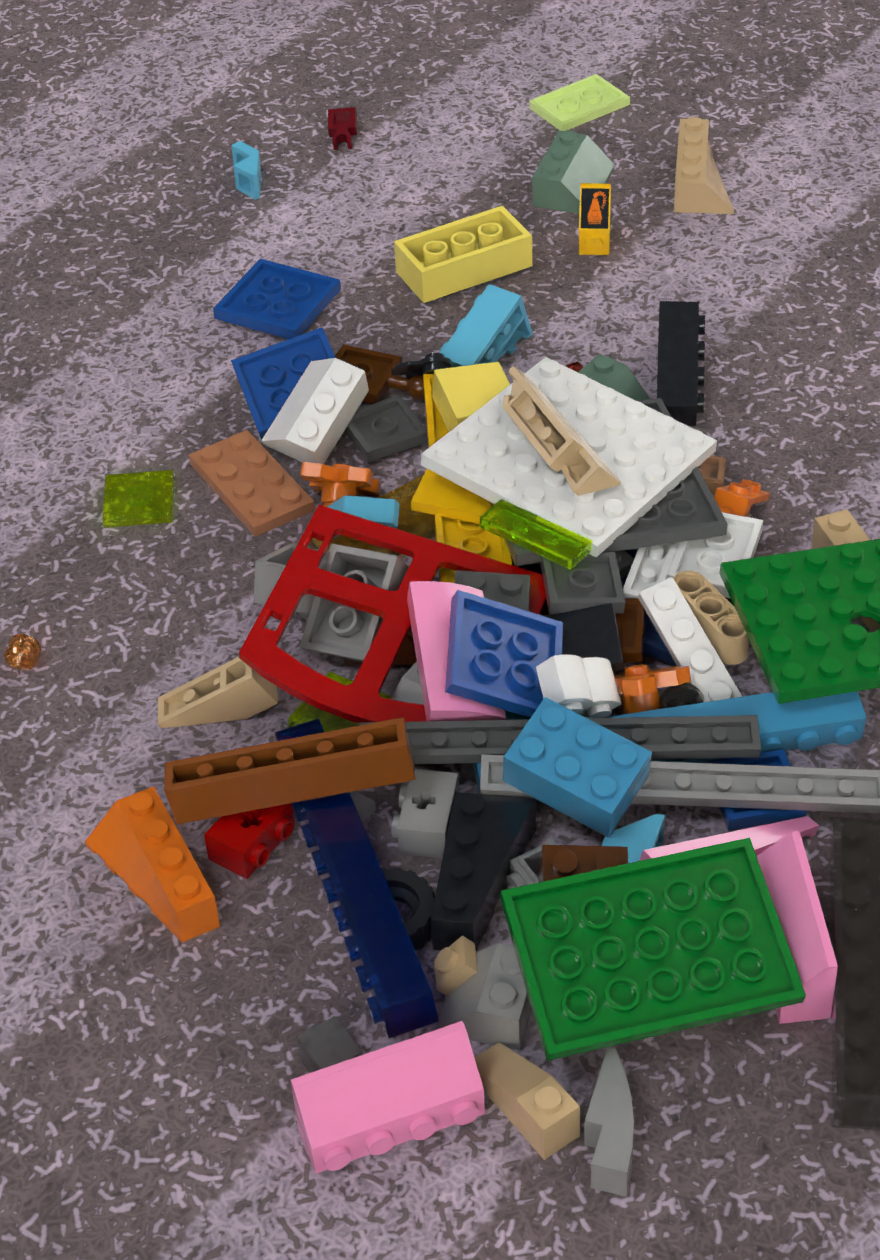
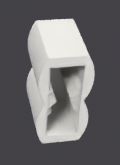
(580, 684)

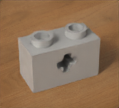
(425, 813)

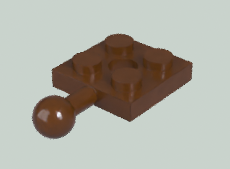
(378, 373)

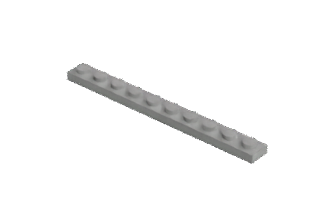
(734, 786)

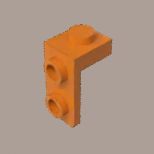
(739, 497)

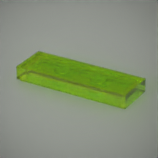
(536, 534)

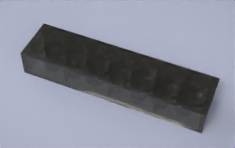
(856, 946)

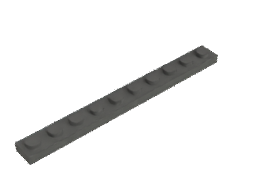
(664, 736)

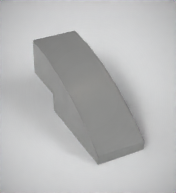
(611, 1127)

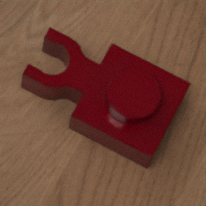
(342, 125)

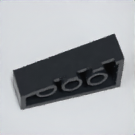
(678, 360)
(476, 863)

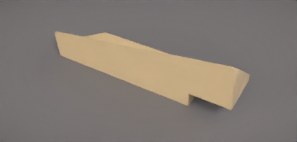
(555, 437)

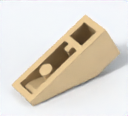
(217, 696)
(529, 1099)

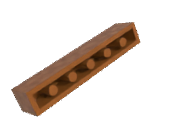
(289, 771)

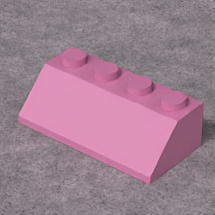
(804, 927)
(388, 1097)

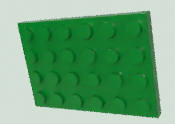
(650, 948)

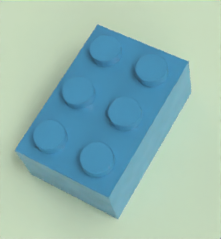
(576, 766)

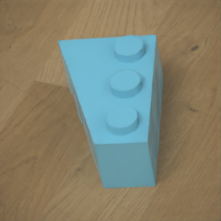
(488, 329)

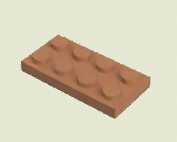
(251, 483)

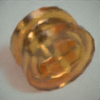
(14, 652)

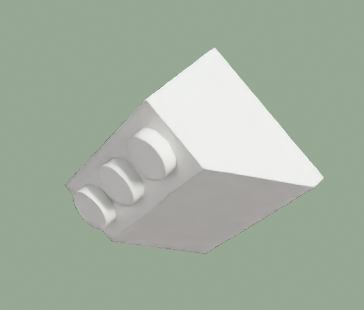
(317, 410)

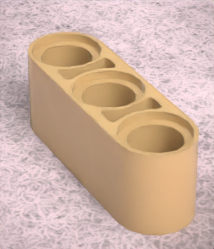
(715, 616)

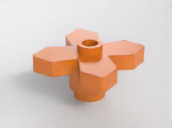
(340, 481)
(640, 685)

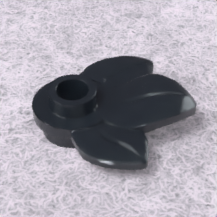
(425, 366)

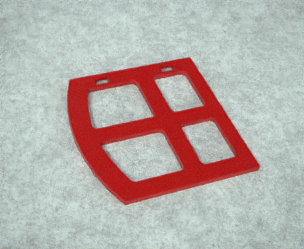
(302, 576)

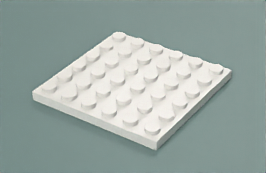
(635, 442)

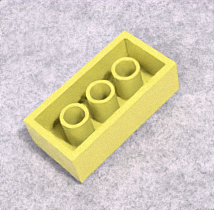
(463, 254)

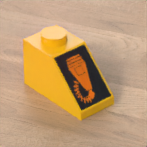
(594, 219)

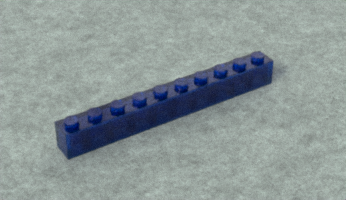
(365, 908)

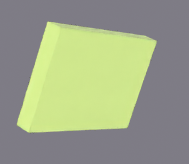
(579, 102)

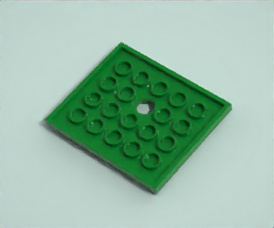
(801, 617)

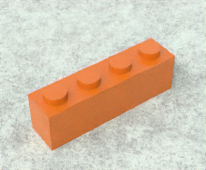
(153, 860)

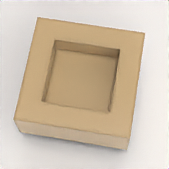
(455, 965)

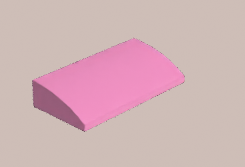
(430, 623)

